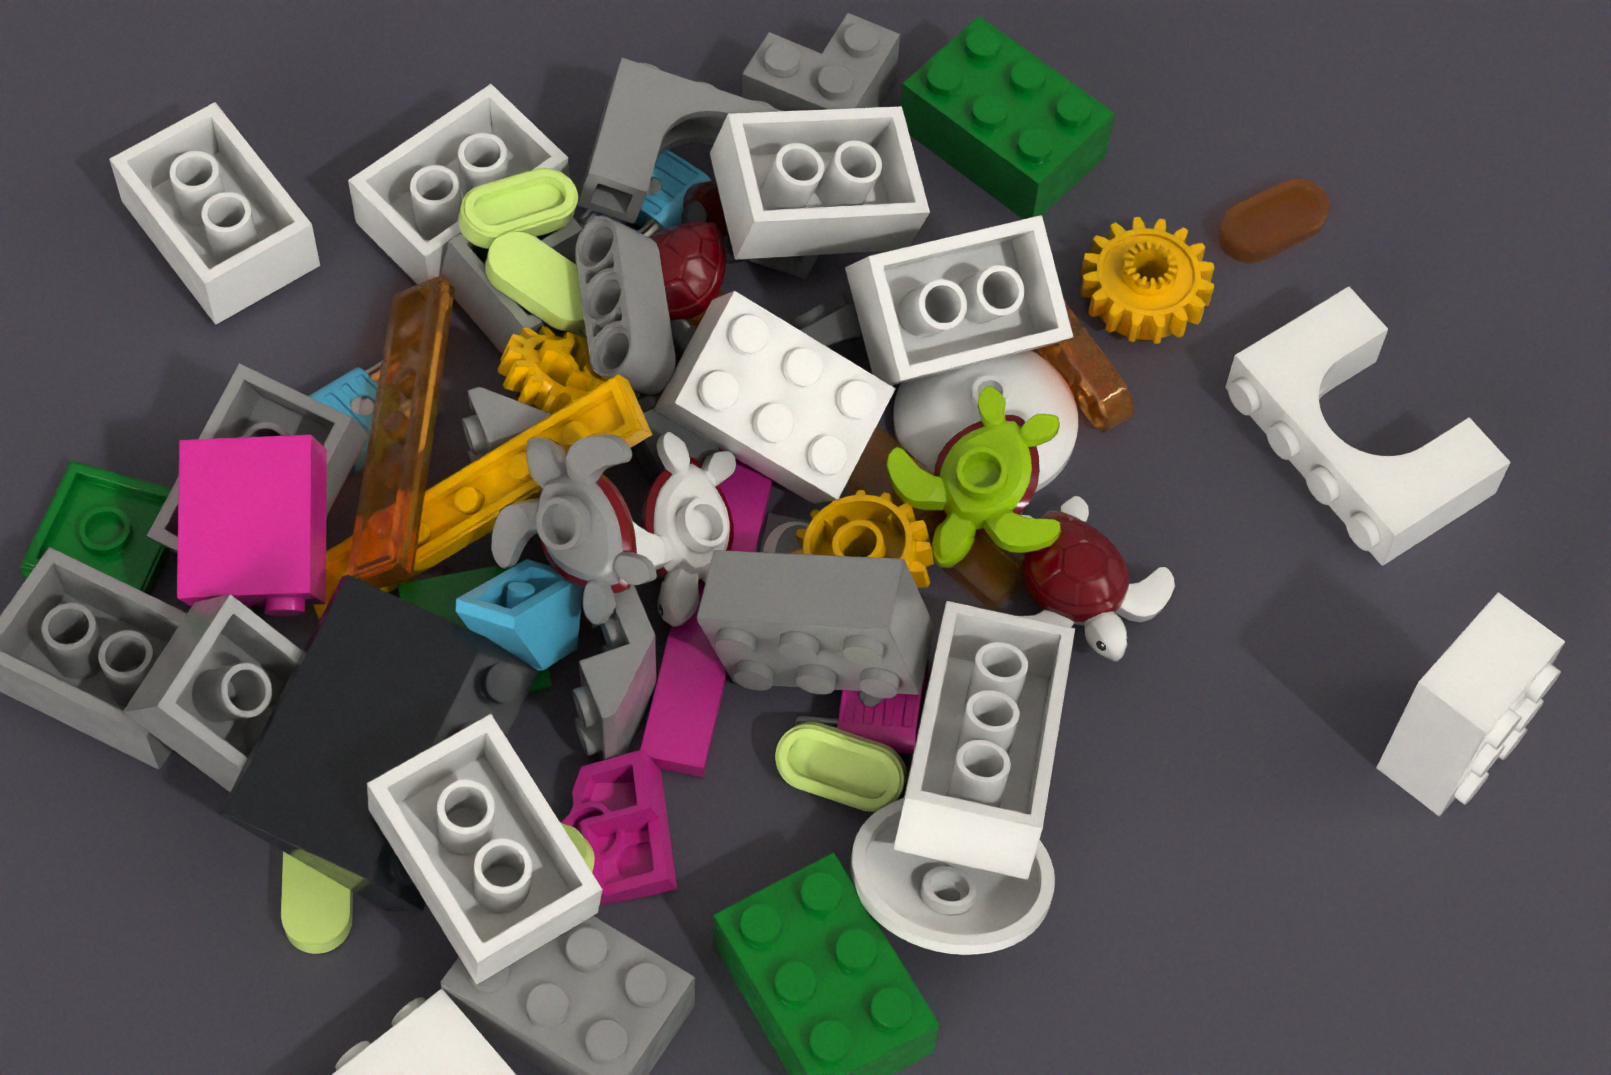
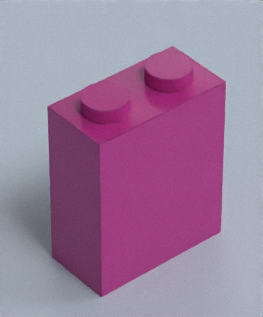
(253, 522)

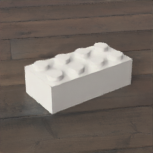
(986, 741)

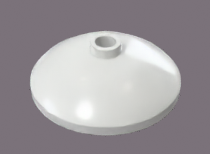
(943, 404)
(943, 902)

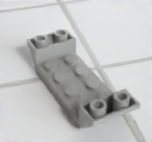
(620, 680)

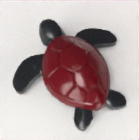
(692, 269)

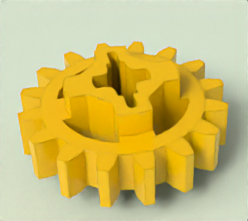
(548, 368)

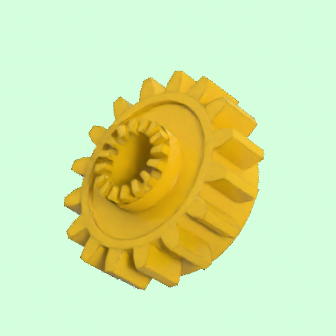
(1146, 281)
(869, 526)

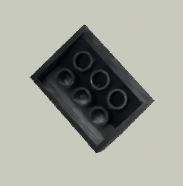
(362, 700)

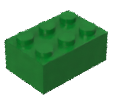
(1005, 119)
(824, 977)

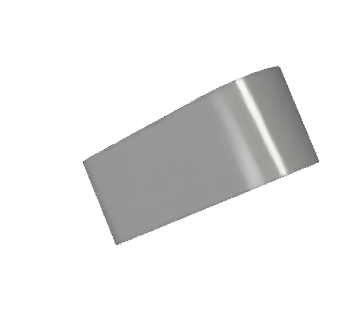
(625, 305)

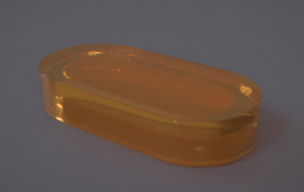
(1274, 220)

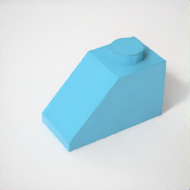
(526, 613)

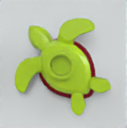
(982, 482)

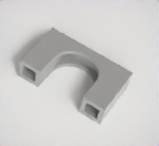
(643, 119)

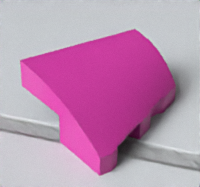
(625, 820)

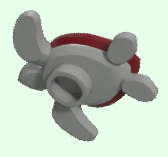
(579, 521)

